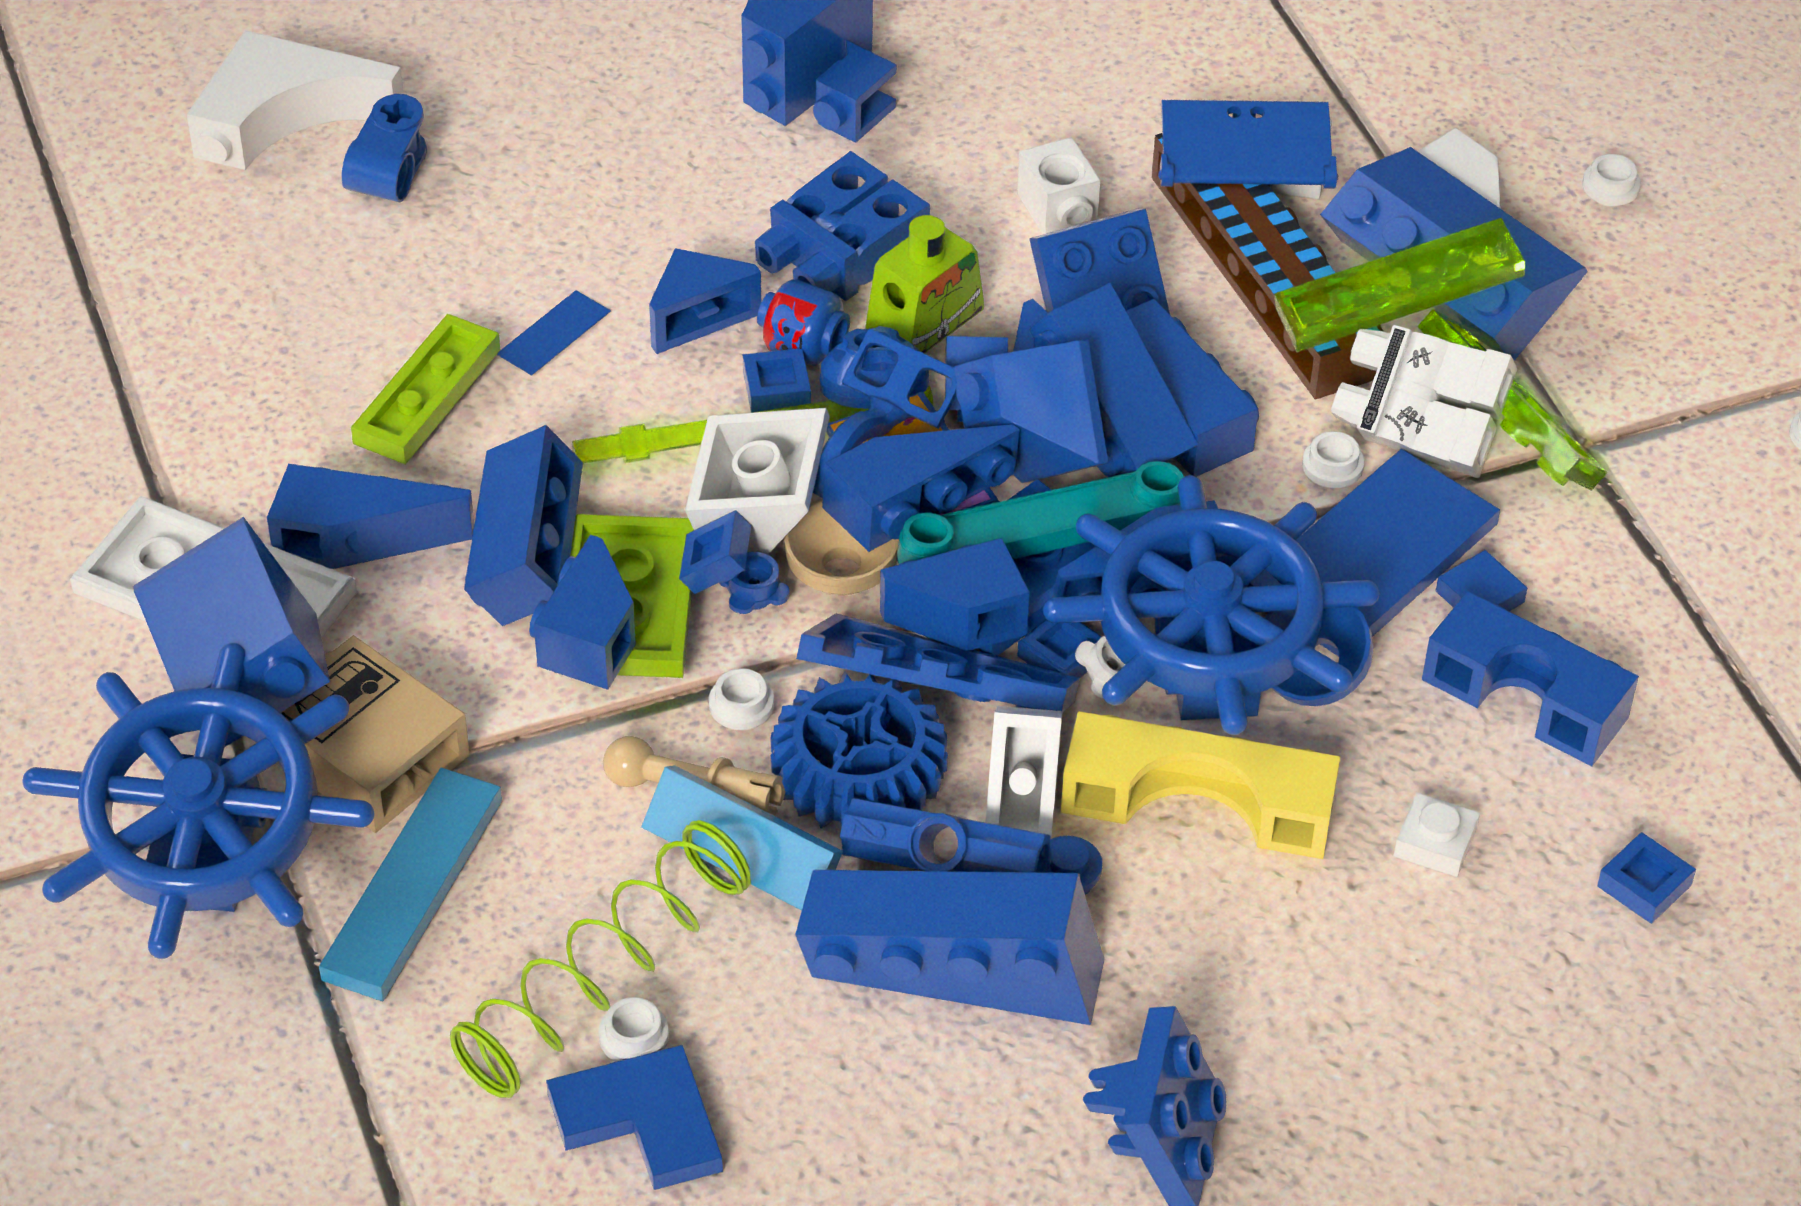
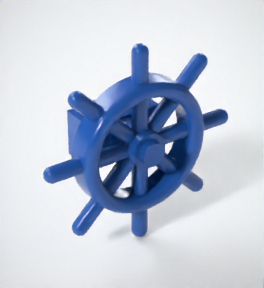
(1207, 617)
(204, 804)

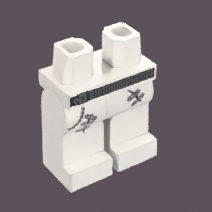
(1408, 390)

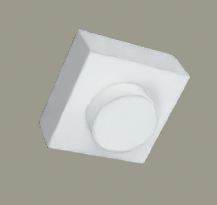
(1436, 834)

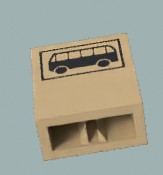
(390, 738)

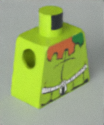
(926, 285)

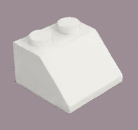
(760, 468)

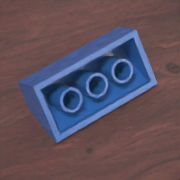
(1415, 201)

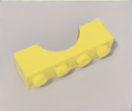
(1126, 764)

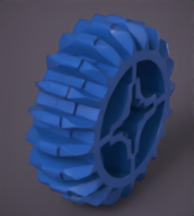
(868, 746)

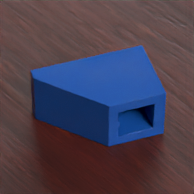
(958, 596)
(587, 621)

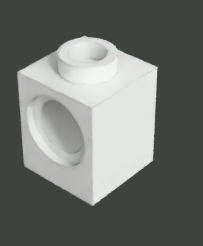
(1058, 185)

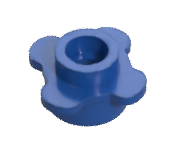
(756, 585)

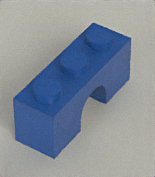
(1491, 648)

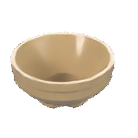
(821, 539)

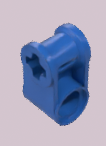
(386, 150)

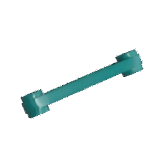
(1043, 519)

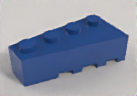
(957, 937)

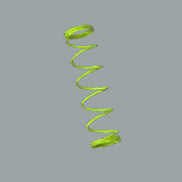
(485, 1039)

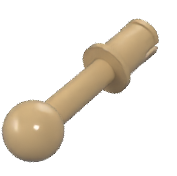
(632, 762)

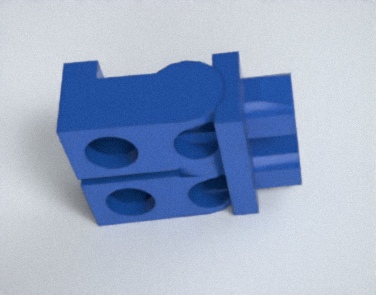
(838, 229)

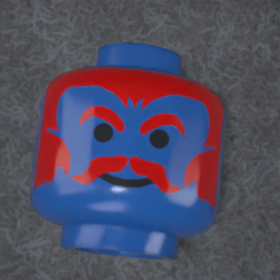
(803, 319)

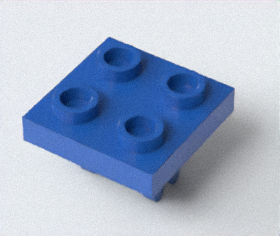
(1098, 253)
(1165, 1106)

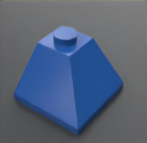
(1044, 394)

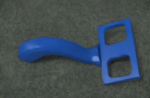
(888, 403)

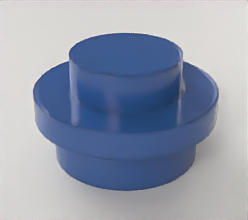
(1078, 856)

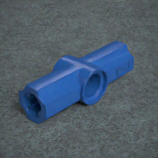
(907, 839)

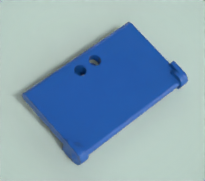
(1278, 149)

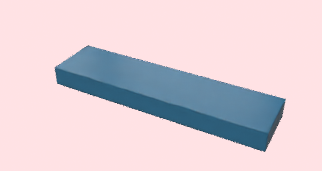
(410, 884)

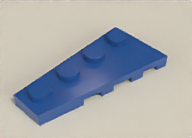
(928, 662)

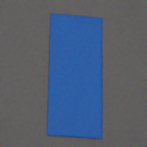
(553, 332)

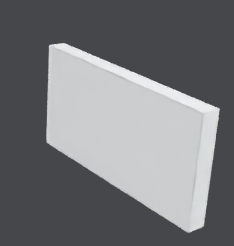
(157, 534)

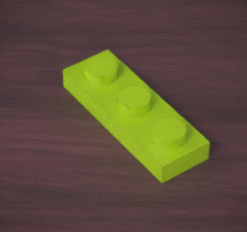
(425, 388)

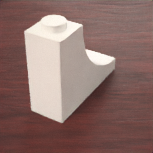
(279, 88)

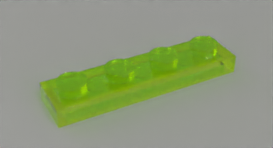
(1399, 284)
(1527, 420)

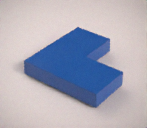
(645, 1097)

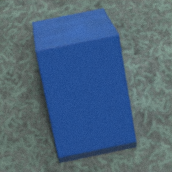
(701, 297)

